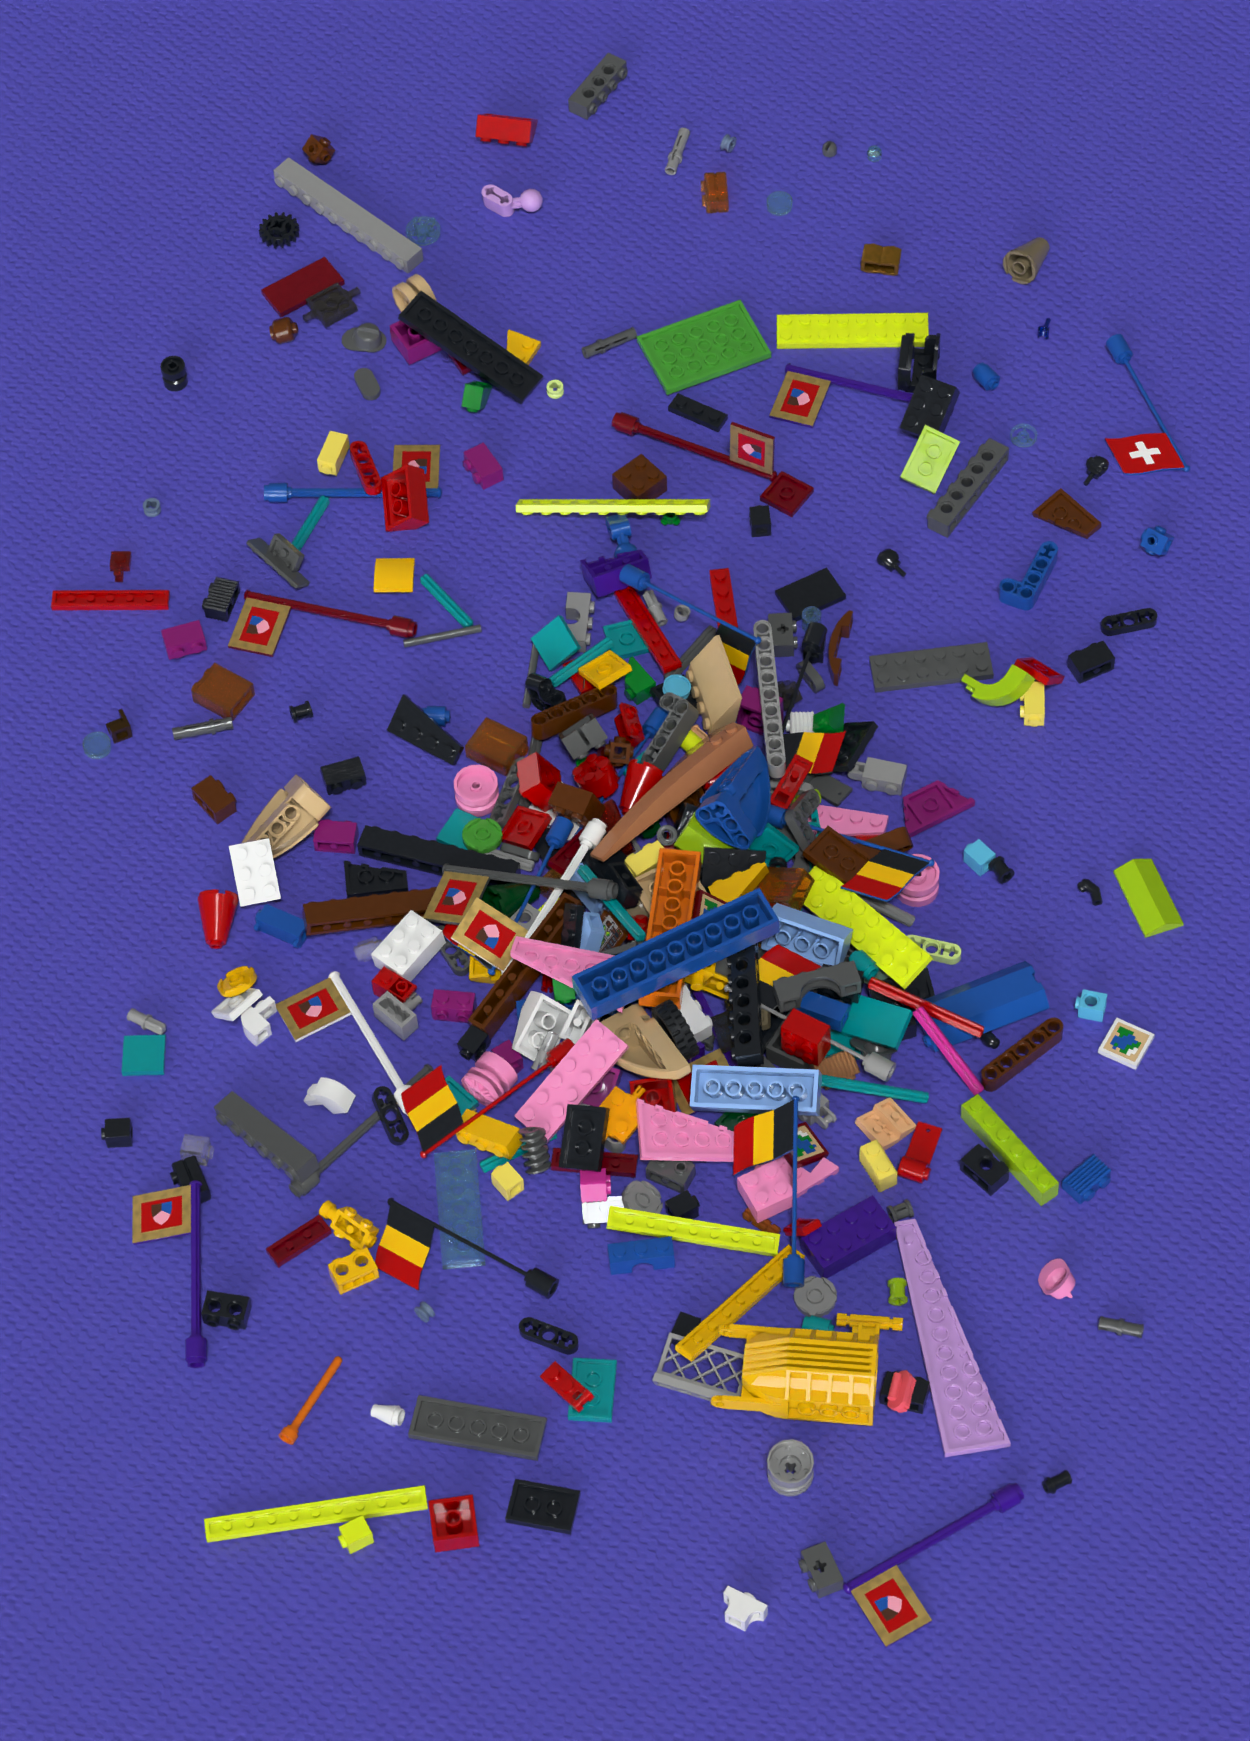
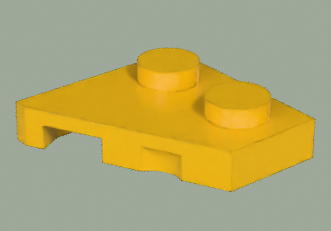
(522, 346)

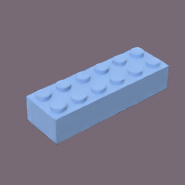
(754, 1089)

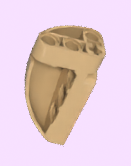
(288, 816)
(650, 1048)

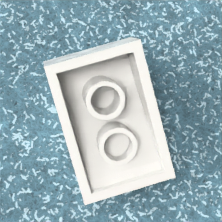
(535, 1020)

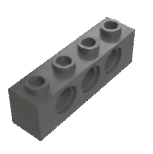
(597, 86)

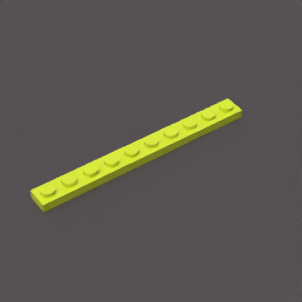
(621, 506)
(315, 1513)

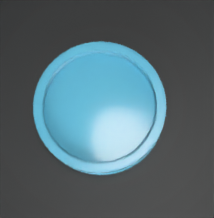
(678, 685)

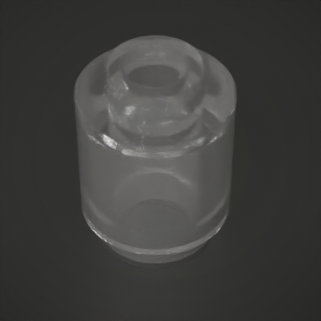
(365, 948)

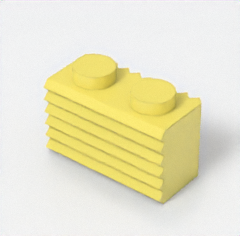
(878, 1165)

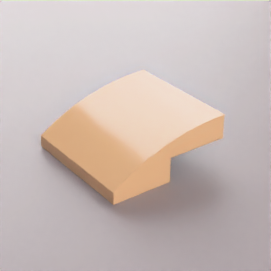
(886, 1123)

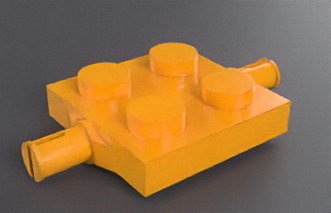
(622, 1113)

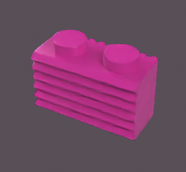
(594, 1185)

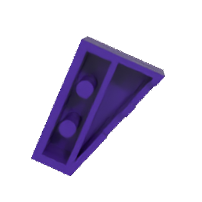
(604, 573)

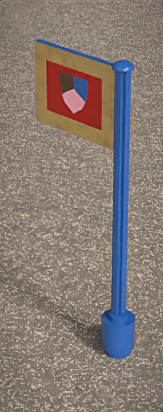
(420, 456)

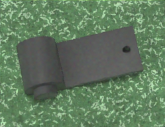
(829, 788)

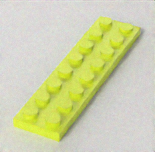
(850, 330)
(872, 933)

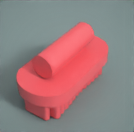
(901, 1391)

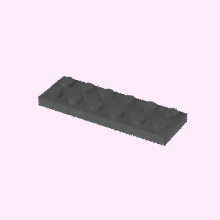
(930, 667)
(477, 1427)

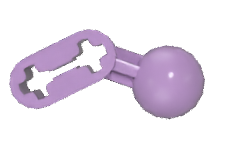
(503, 203)

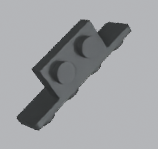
(282, 557)

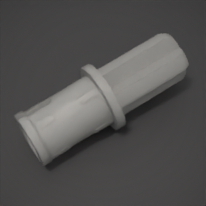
(655, 608)
(146, 1021)
(548, 1043)

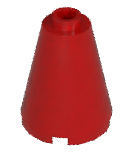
(637, 783)
(217, 915)

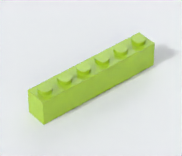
(1009, 1149)

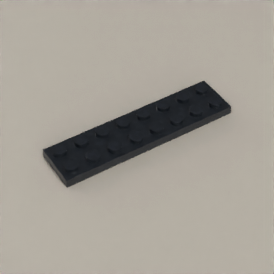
(470, 347)

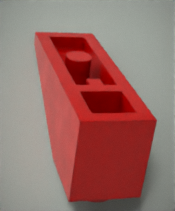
(791, 782)

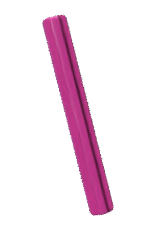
(948, 1050)

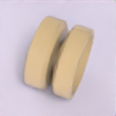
(405, 292)

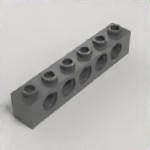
(968, 487)

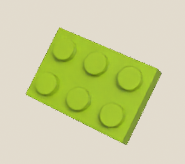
(929, 459)

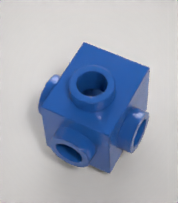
(1156, 540)

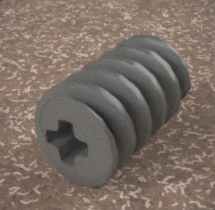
(536, 1149)

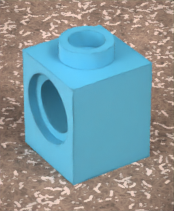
(1094, 1012)

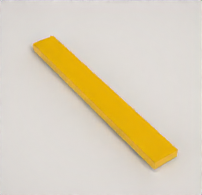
(735, 1306)

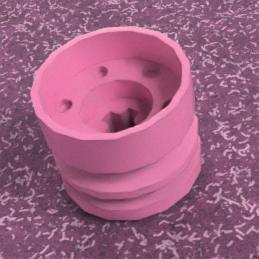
(489, 1078)

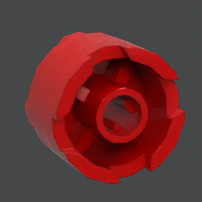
(596, 776)

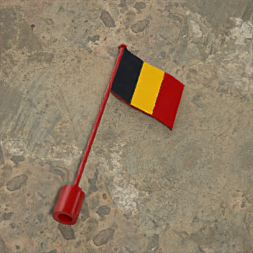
(436, 1111)

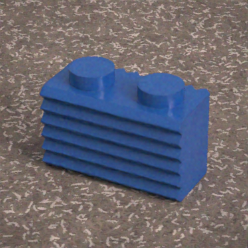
(1087, 1179)

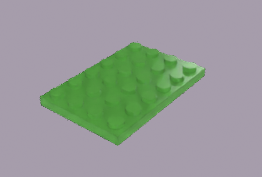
(703, 347)

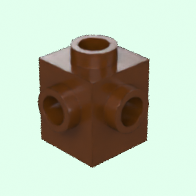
(318, 149)
(624, 756)

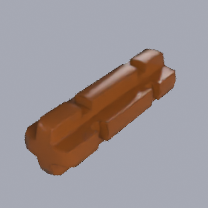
(765, 1225)

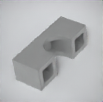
(579, 608)

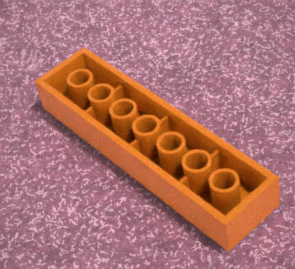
(671, 906)

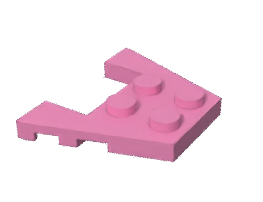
(806, 1179)

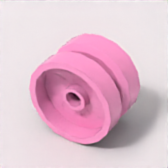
(476, 790)
(923, 887)

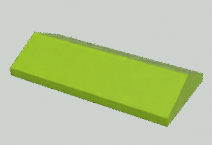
(695, 837)
(1147, 897)

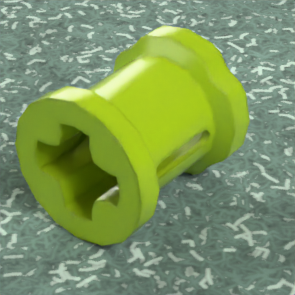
(897, 1291)

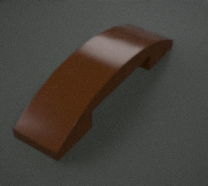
(842, 629)

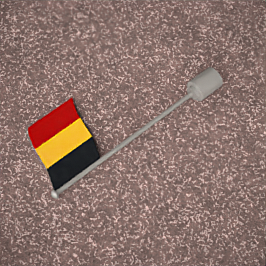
(782, 962)

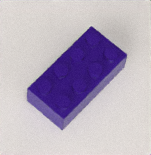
(848, 1237)

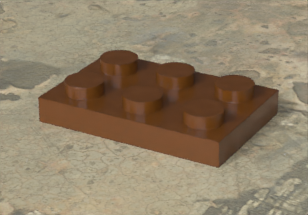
(836, 855)

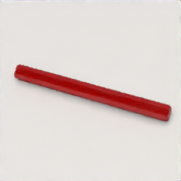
(932, 1009)

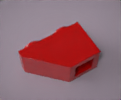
(395, 984)

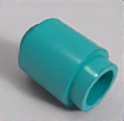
(864, 963)
(817, 1323)

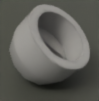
(684, 611)

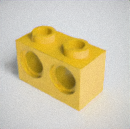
(355, 1274)

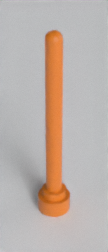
(290, 1433)

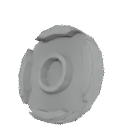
(642, 1197)
(815, 1297)

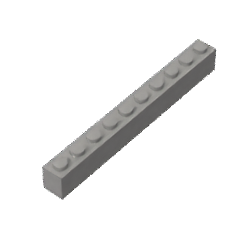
(348, 215)

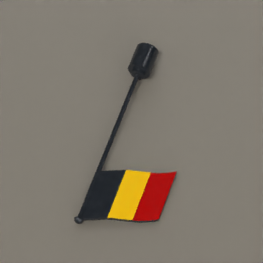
(816, 747)
(409, 1241)

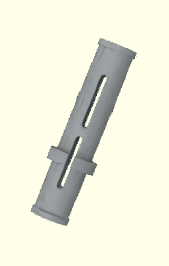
(675, 157)

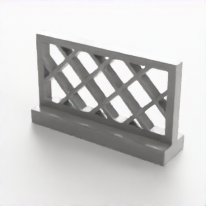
(691, 1386)

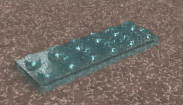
(459, 1207)

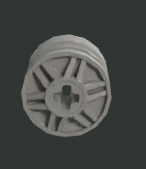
(790, 1456)

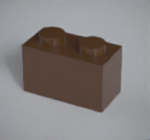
(214, 799)

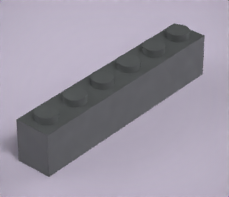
(266, 1137)

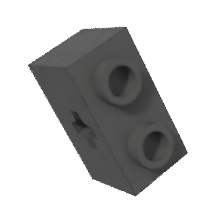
(782, 634)
(820, 1558)

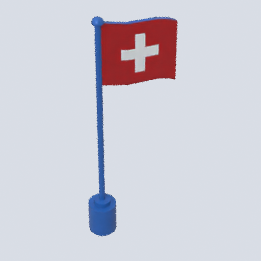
(1142, 452)

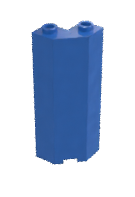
(990, 1002)

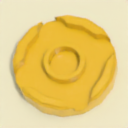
(237, 981)

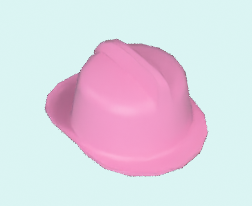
(1057, 1279)

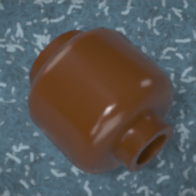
(283, 330)

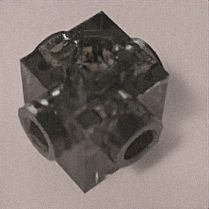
(786, 691)

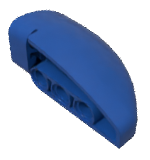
(734, 800)

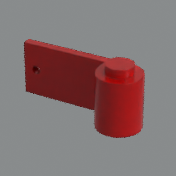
(920, 1153)

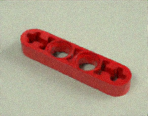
(363, 468)

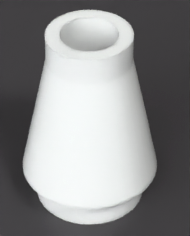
(389, 1414)

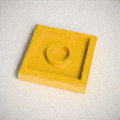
(604, 669)

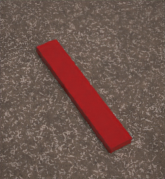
(110, 600)
(648, 629)

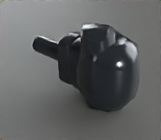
(1096, 467)
(889, 559)

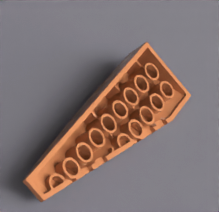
(682, 780)

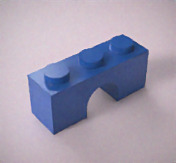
(655, 1251)

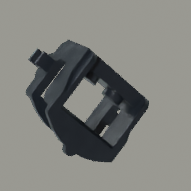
(924, 361)

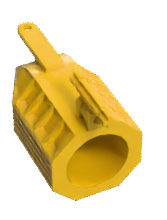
(810, 1370)

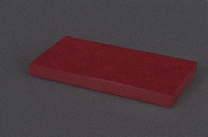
(295, 288)

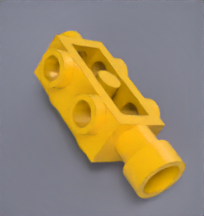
(359, 1233)

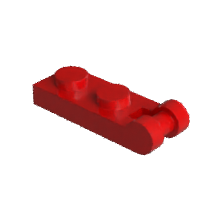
(566, 1386)

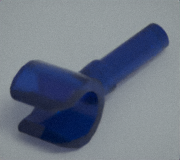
(1044, 330)

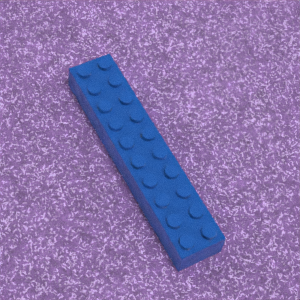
(675, 954)

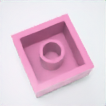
(765, 1191)

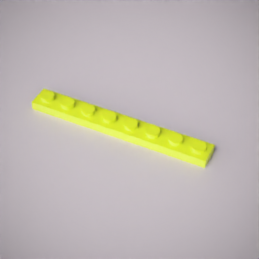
(693, 1231)

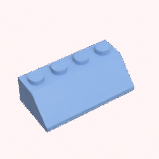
(810, 936)

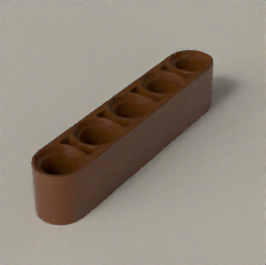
(563, 715)
(895, 839)
(1026, 1046)

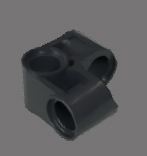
(542, 692)

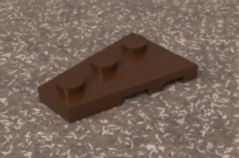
(1067, 514)

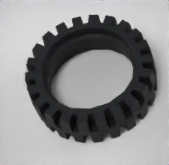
(676, 1028)

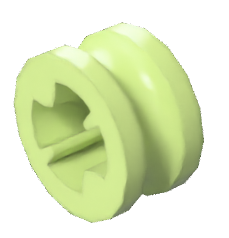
(555, 384)

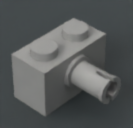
(397, 1015)

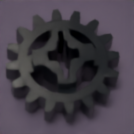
(279, 230)

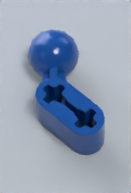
(620, 530)

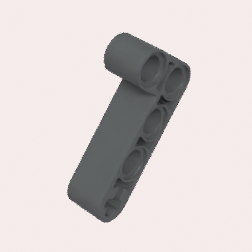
(672, 732)

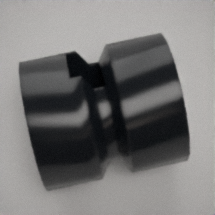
(174, 373)

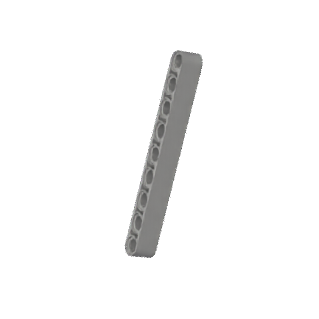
(769, 707)

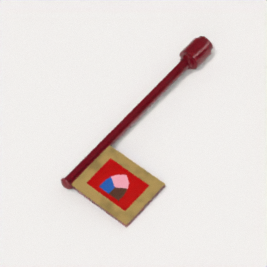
(748, 447)
(266, 615)

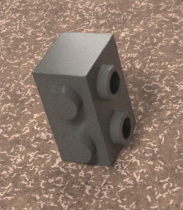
(671, 1174)

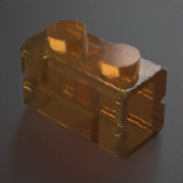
(715, 192)

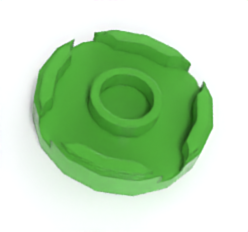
(482, 835)

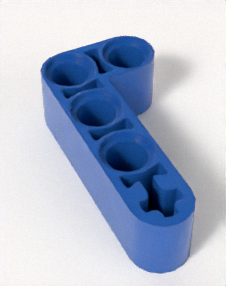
(1025, 593)

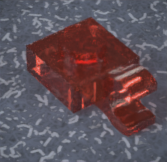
(120, 562)

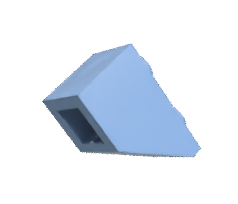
(592, 932)

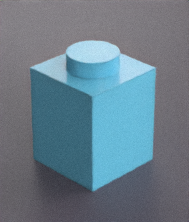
(978, 857)

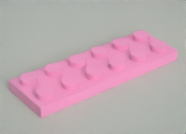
(572, 1079)

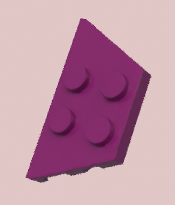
(932, 806)

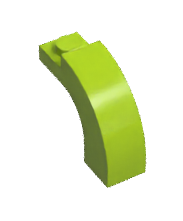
(1003, 692)

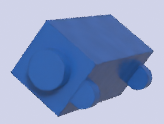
(281, 925)
(825, 1010)

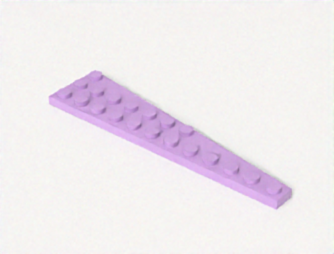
(959, 1394)

